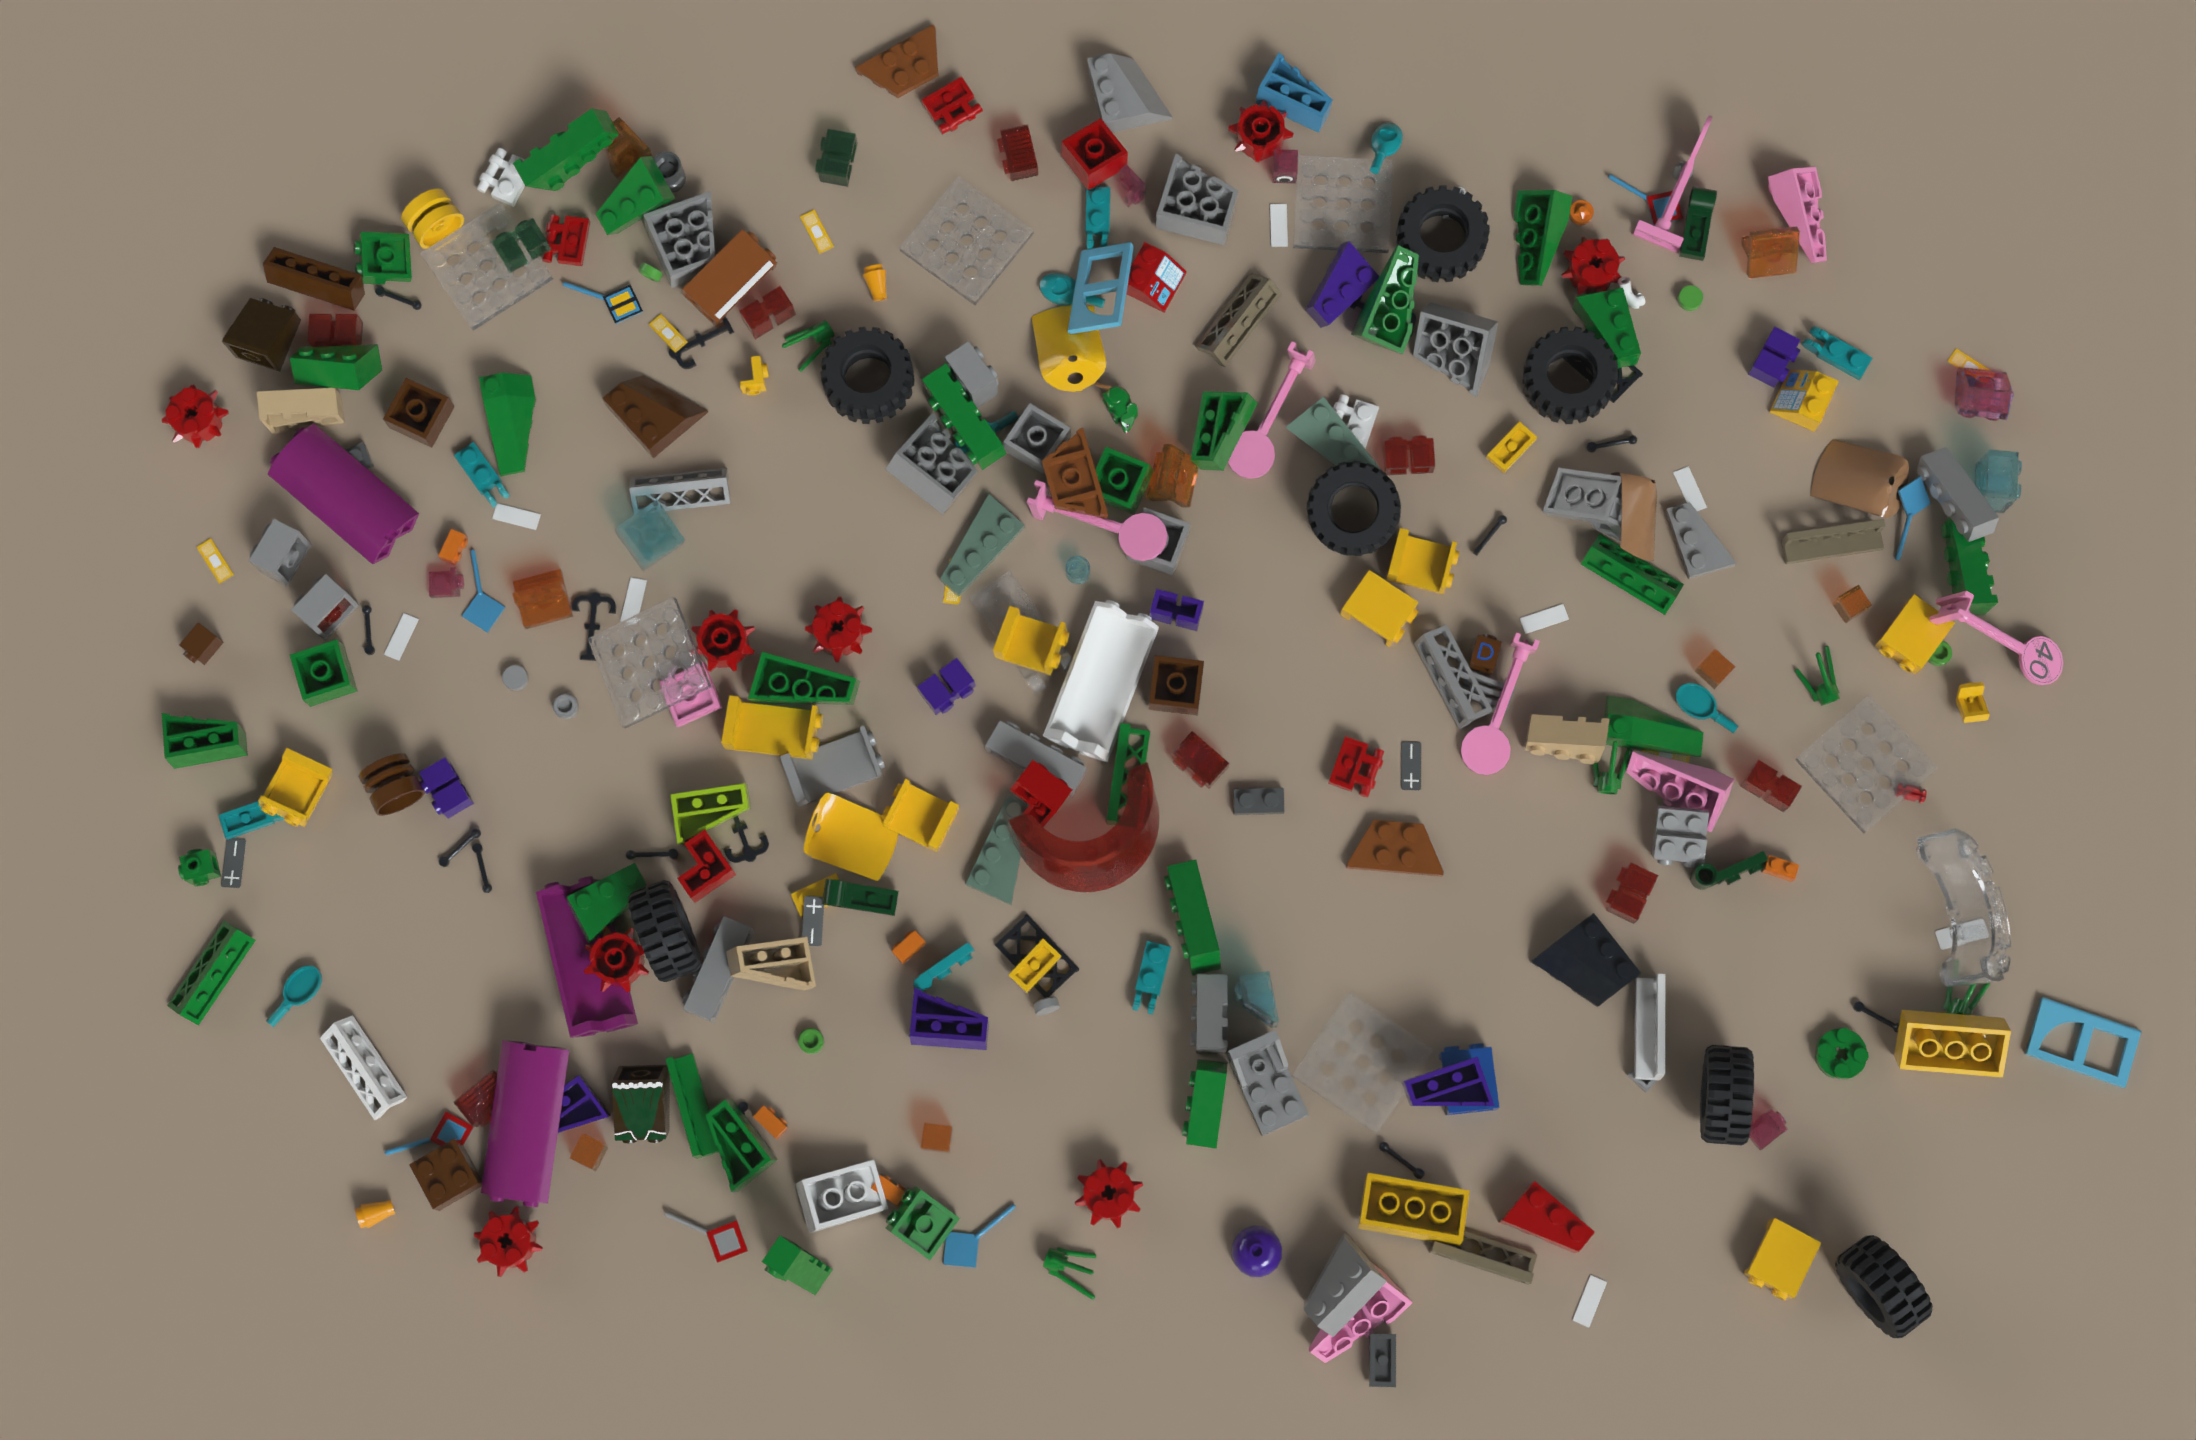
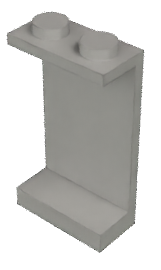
(833, 767)

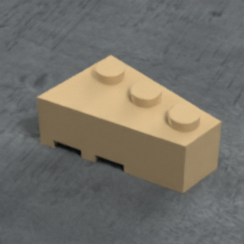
(299, 408)
(1567, 738)
(775, 963)

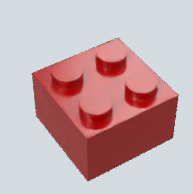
(1094, 153)

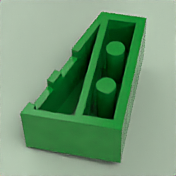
(637, 194)
(1610, 318)
(336, 366)
(1219, 427)
(201, 741)
(604, 901)
(1205, 1104)
(739, 1145)

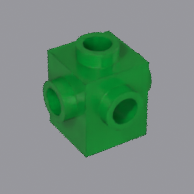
(199, 867)

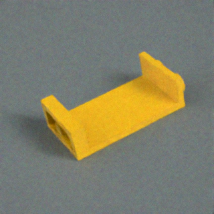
(771, 729)

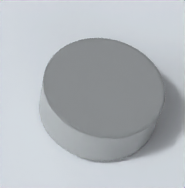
(515, 678)
(565, 706)
(1046, 1006)

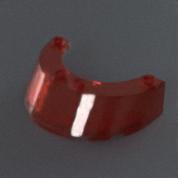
(1100, 861)

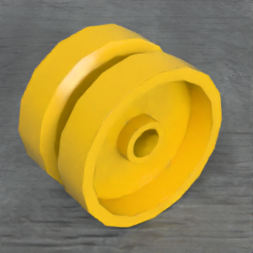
(431, 217)

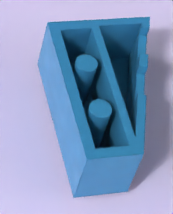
(1292, 93)

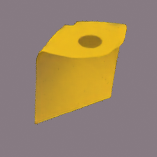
(1056, 345)
(850, 837)

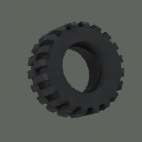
(1456, 206)
(861, 346)
(1578, 346)
(1348, 475)
(664, 931)
(1727, 1095)
(1883, 1286)

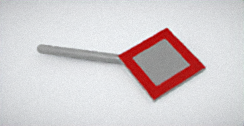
(725, 1240)

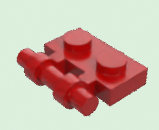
(947, 100)
(573, 240)
(1348, 765)

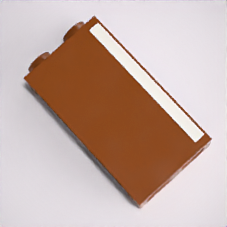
(729, 276)

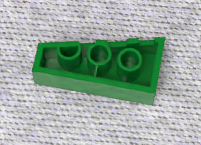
(568, 151)
(963, 418)
(795, 682)
(1193, 917)

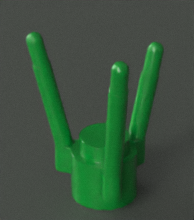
(819, 332)
(1828, 690)
(1609, 781)
(1961, 1006)
(1056, 1260)

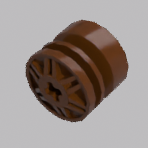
(391, 784)

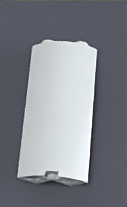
(1101, 680)

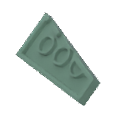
(1329, 435)
(984, 541)
(999, 859)

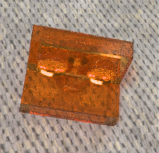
(625, 149)
(1771, 252)
(1172, 477)
(542, 599)

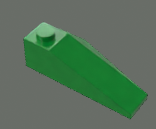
(1541, 223)
(1388, 310)
(509, 413)
(1648, 729)

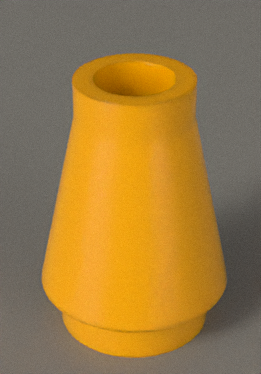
(876, 281)
(372, 1213)

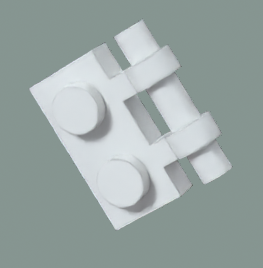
(509, 185)
(1361, 417)

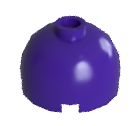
(1256, 1251)

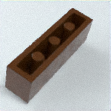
(314, 278)

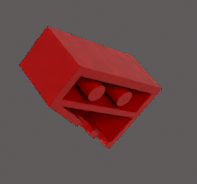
(1546, 1218)

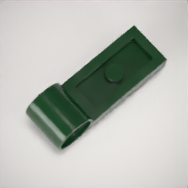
(1697, 223)
(1730, 874)
(859, 897)

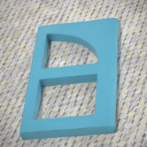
(1080, 317)
(2053, 1013)

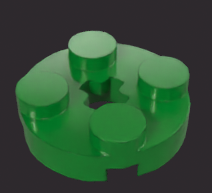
(1840, 1068)

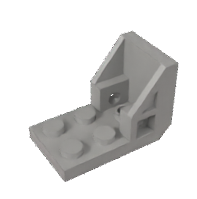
(1587, 498)
(1267, 1083)

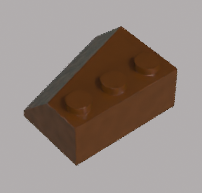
(652, 412)

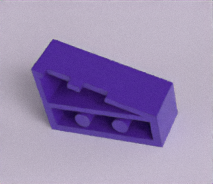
(1343, 284)
(945, 1024)
(1450, 1086)
(580, 1105)

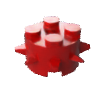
(1260, 131)
(1582, 266)
(185, 406)
(736, 635)
(837, 642)
(612, 946)
(1122, 1200)
(522, 1239)

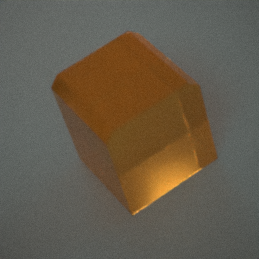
(1852, 604)
(1714, 669)
(936, 1138)
(589, 1152)

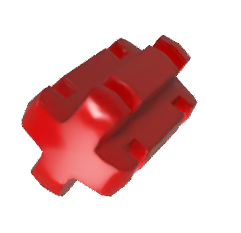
(1917, 794)

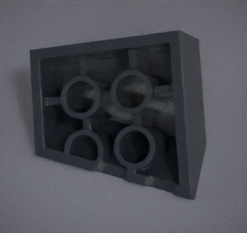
(1589, 962)

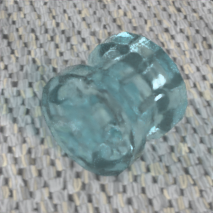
(1078, 565)

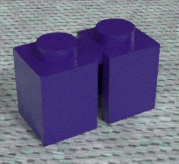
(1774, 357)
(1165, 610)
(957, 680)
(445, 785)

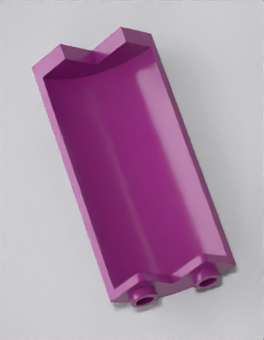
(342, 493)
(583, 1003)
(524, 1122)

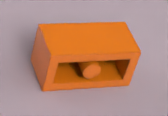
(453, 547)
(1780, 868)
(908, 947)
(770, 1122)
(892, 1192)

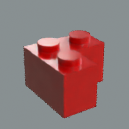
(1041, 791)
(709, 872)

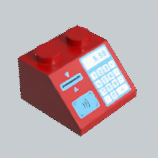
(1154, 277)

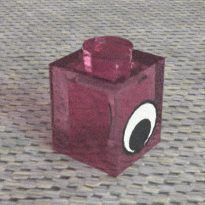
(1285, 166)

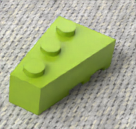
(707, 809)

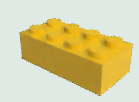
(1952, 1043)
(1413, 1209)

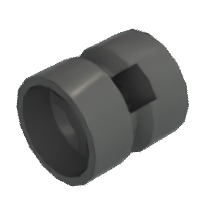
(671, 169)

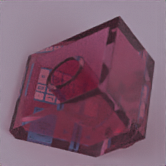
(1983, 394)

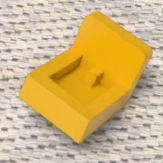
(760, 372)
(1971, 702)

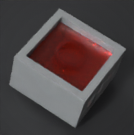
(324, 606)

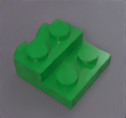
(383, 257)
(921, 1222)

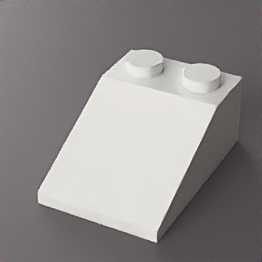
(841, 1196)

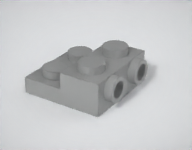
(1680, 836)

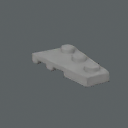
(1696, 542)

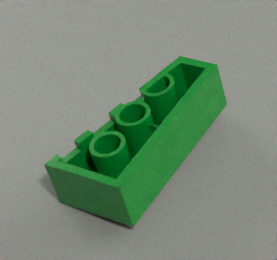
(1968, 568)
(792, 1262)

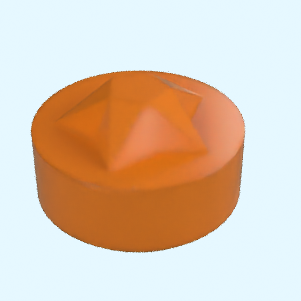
(1581, 212)

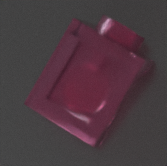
(1132, 182)
(445, 583)
(1767, 1128)

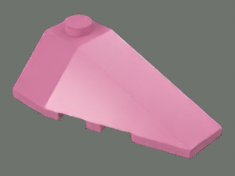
(1797, 198)
(1682, 783)
(1381, 1308)

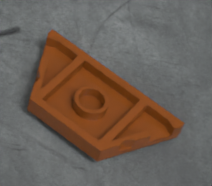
(905, 64)
(1074, 478)
(1396, 849)

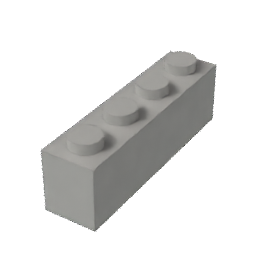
(1957, 494)
(1021, 749)
(714, 977)

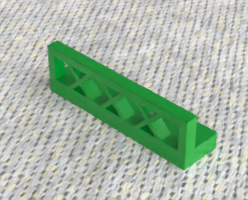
(1631, 576)
(1119, 768)
(213, 974)
(692, 1104)

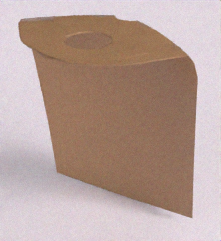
(1860, 478)
(1638, 515)

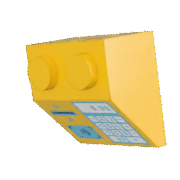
(1804, 398)

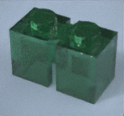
(838, 152)
(510, 251)

